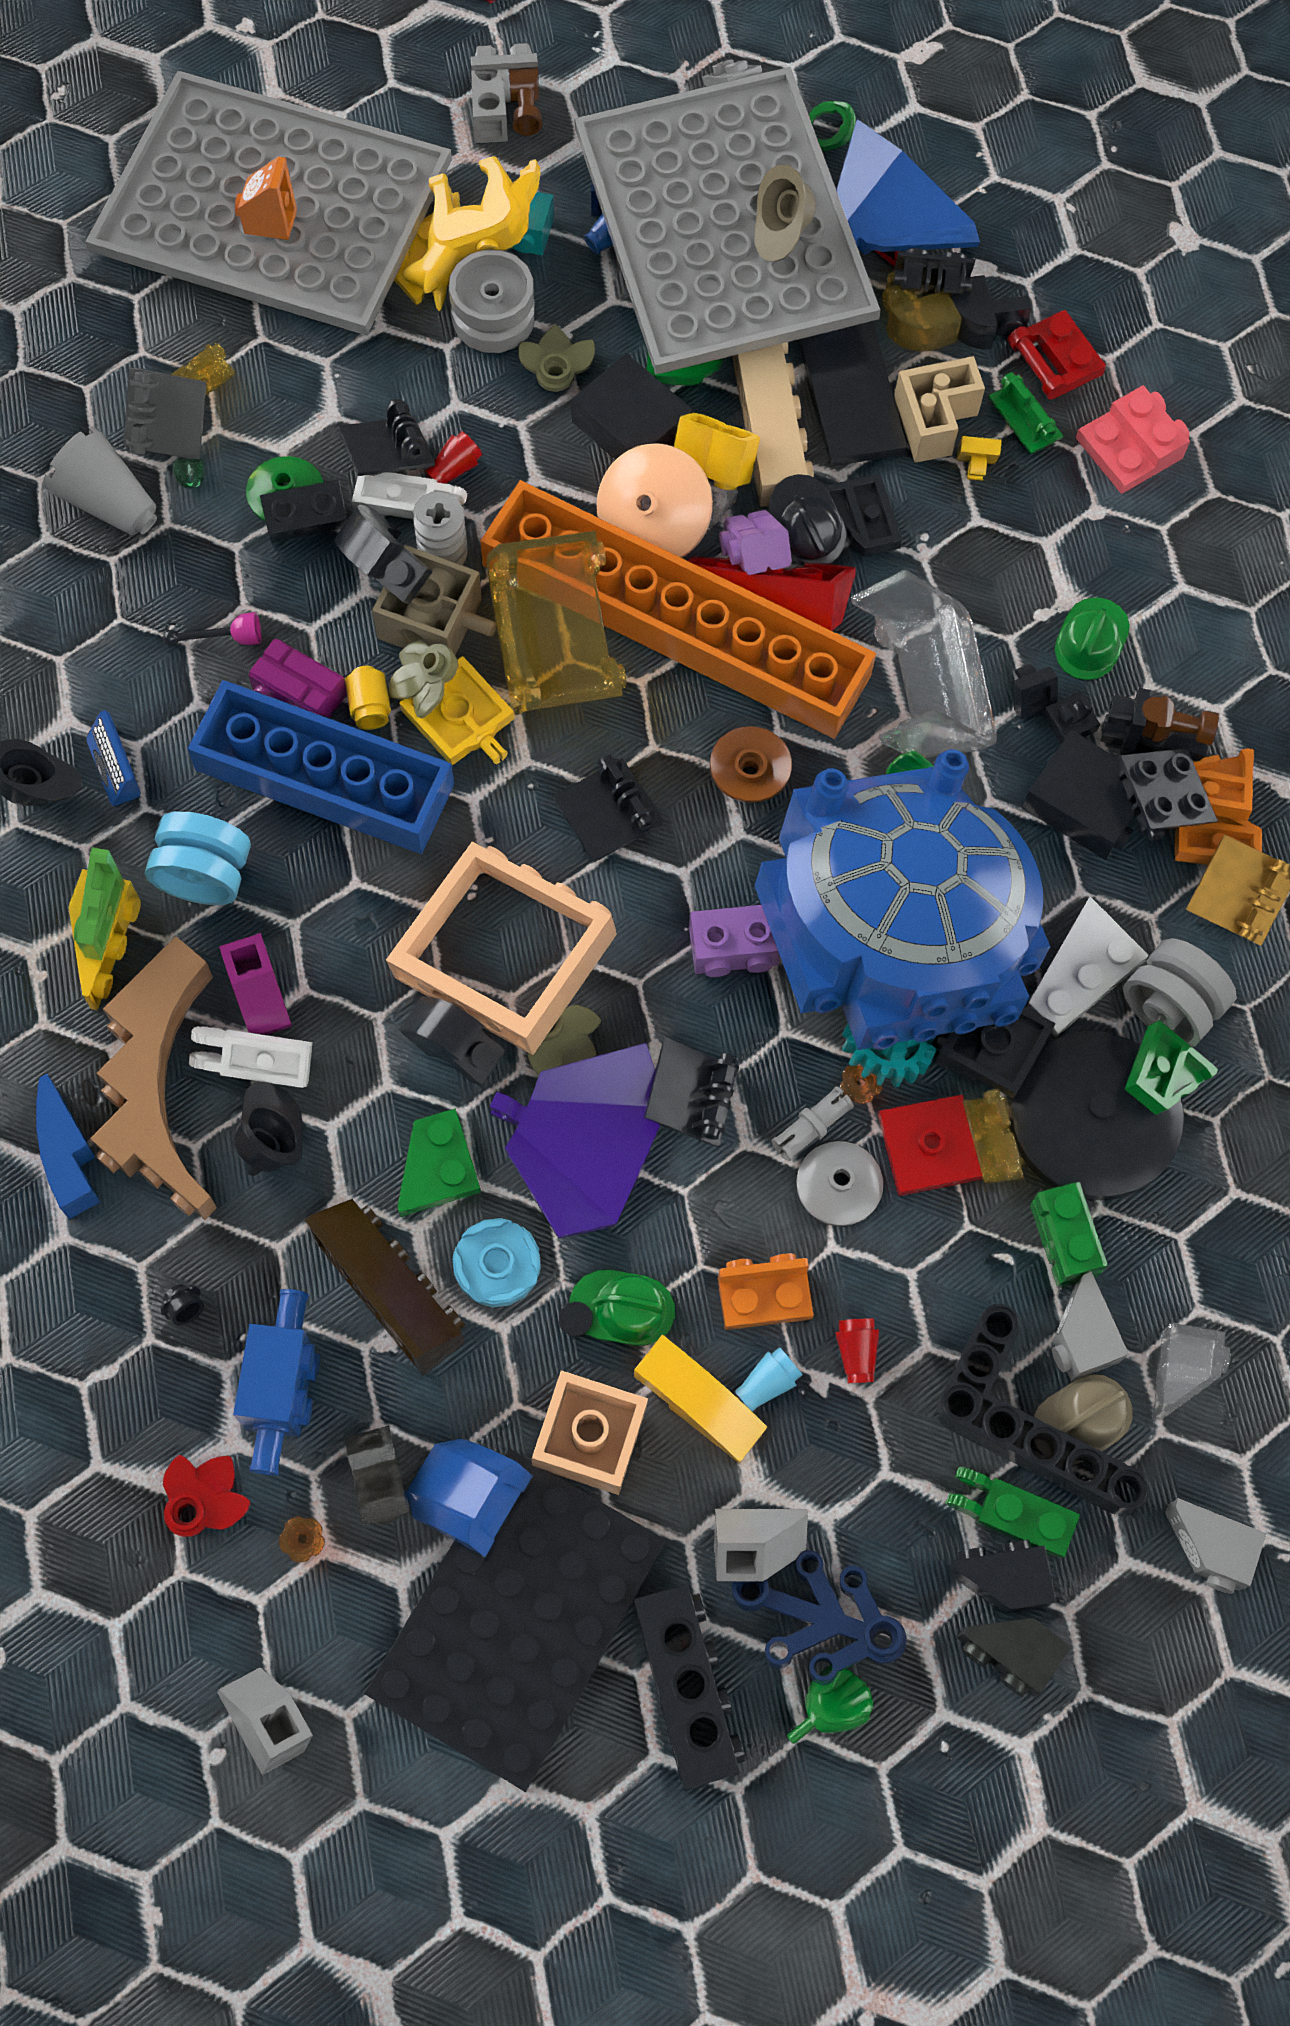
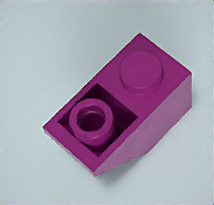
(255, 985)

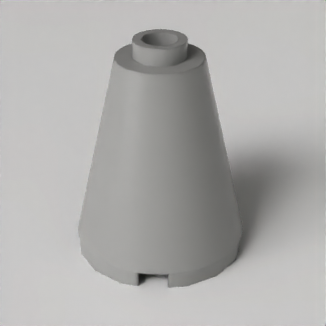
(100, 483)

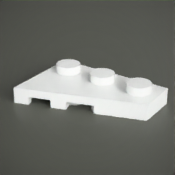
(1085, 968)

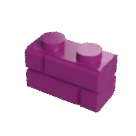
(297, 680)

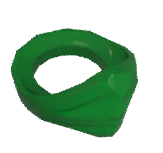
(846, 129)

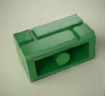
(1068, 1233)

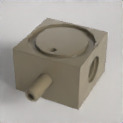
(438, 612)

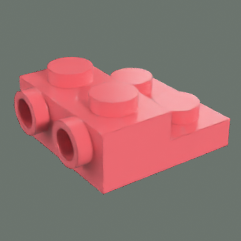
(1135, 439)

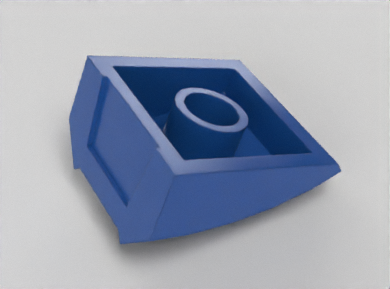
(466, 1492)

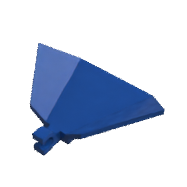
(894, 202)

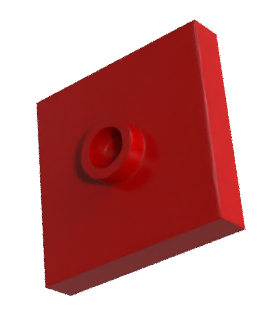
(929, 1145)

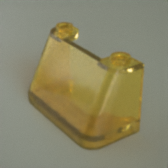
(552, 622)

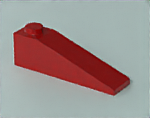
(810, 591)

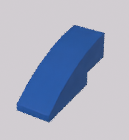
(63, 1151)

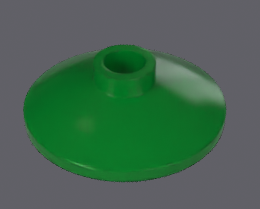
(274, 472)

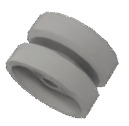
(492, 301)
(1181, 990)

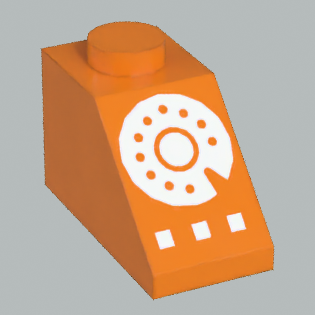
(268, 201)

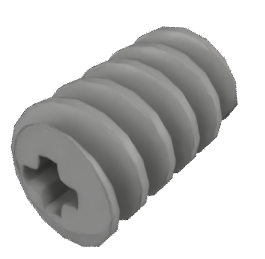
(441, 526)

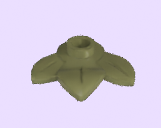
(556, 356)
(423, 675)
(568, 1040)

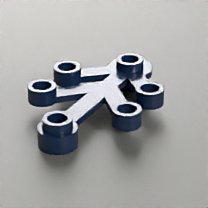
(826, 1620)

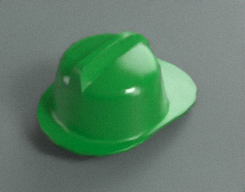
(1091, 638)
(625, 1306)

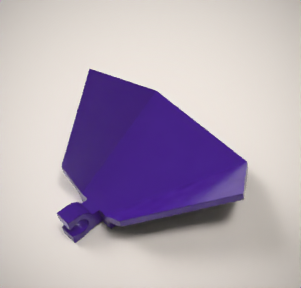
(583, 1137)

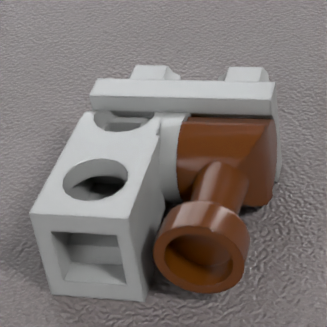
(502, 81)

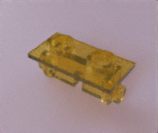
(208, 367)
(993, 1138)

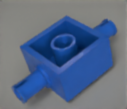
(276, 1381)

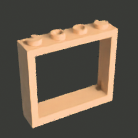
(522, 1032)

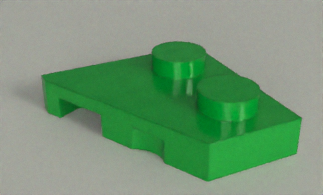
(1166, 1069)

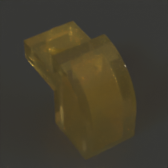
(920, 322)

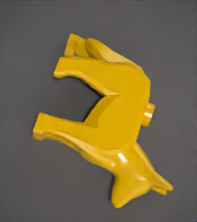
(469, 229)

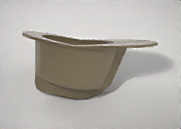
(783, 212)
(1088, 1410)

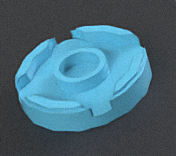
(496, 1262)

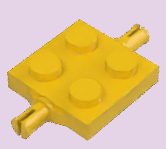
(464, 717)

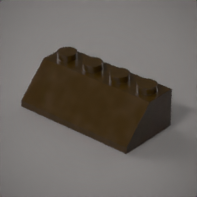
(387, 1284)

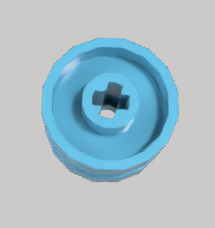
(198, 858)

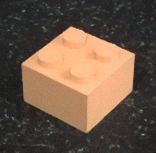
(589, 1432)

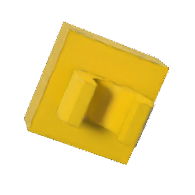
(978, 453)

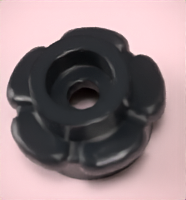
(182, 1304)

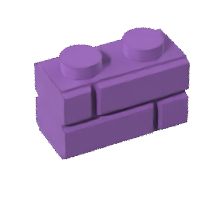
(755, 542)

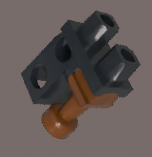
(1155, 726)

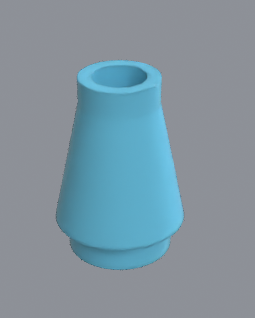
(768, 1379)

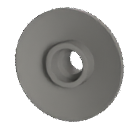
(837, 1203)

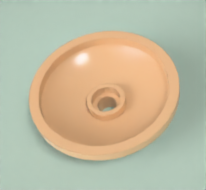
(677, 493)

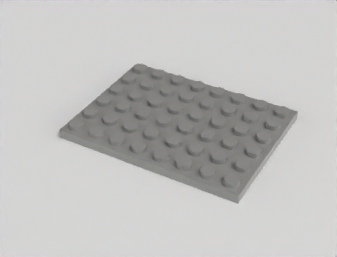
(352, 185)
(682, 214)

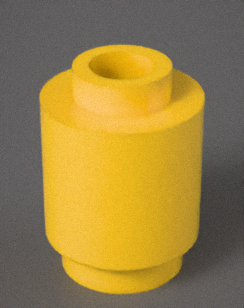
(368, 697)

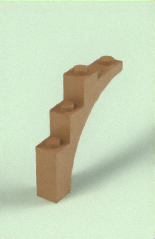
(146, 1021)

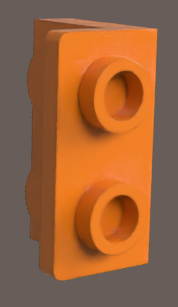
(765, 1292)

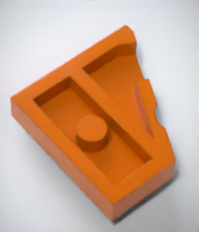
(1200, 842)

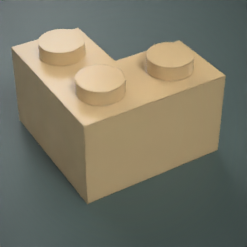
(933, 400)

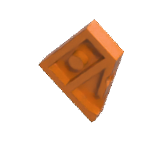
(1228, 783)

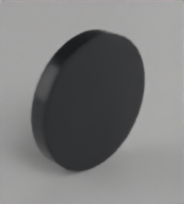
(575, 1319)

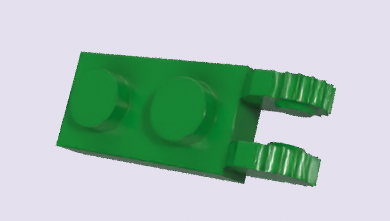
(1016, 1513)

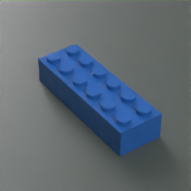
(322, 766)

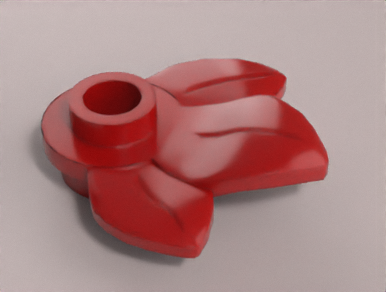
(207, 1490)

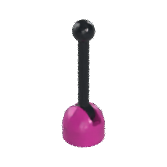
(244, 630)

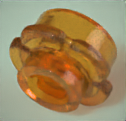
(857, 1093)
(289, 1539)

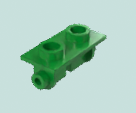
(1024, 414)

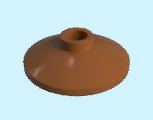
(750, 748)

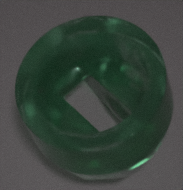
(189, 472)

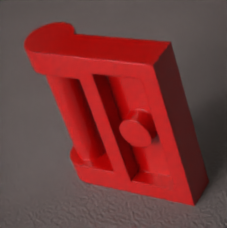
(1066, 350)

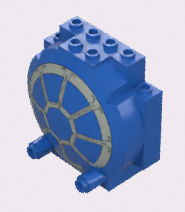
(904, 905)

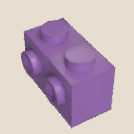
(732, 941)

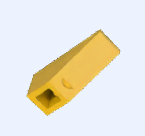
(96, 974)

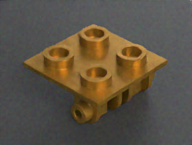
(1241, 890)

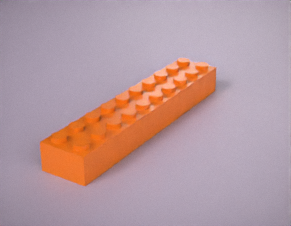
(702, 617)

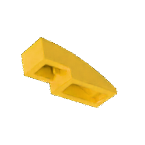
(699, 1399)

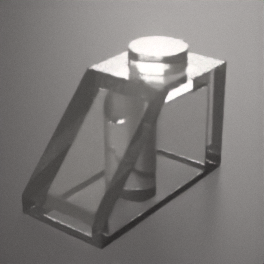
(1187, 1364)

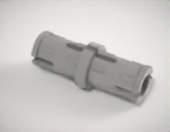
(812, 1123)

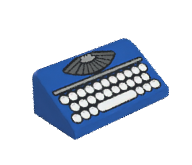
(112, 761)

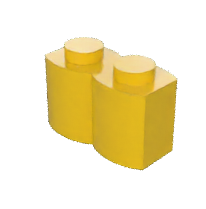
(721, 450)

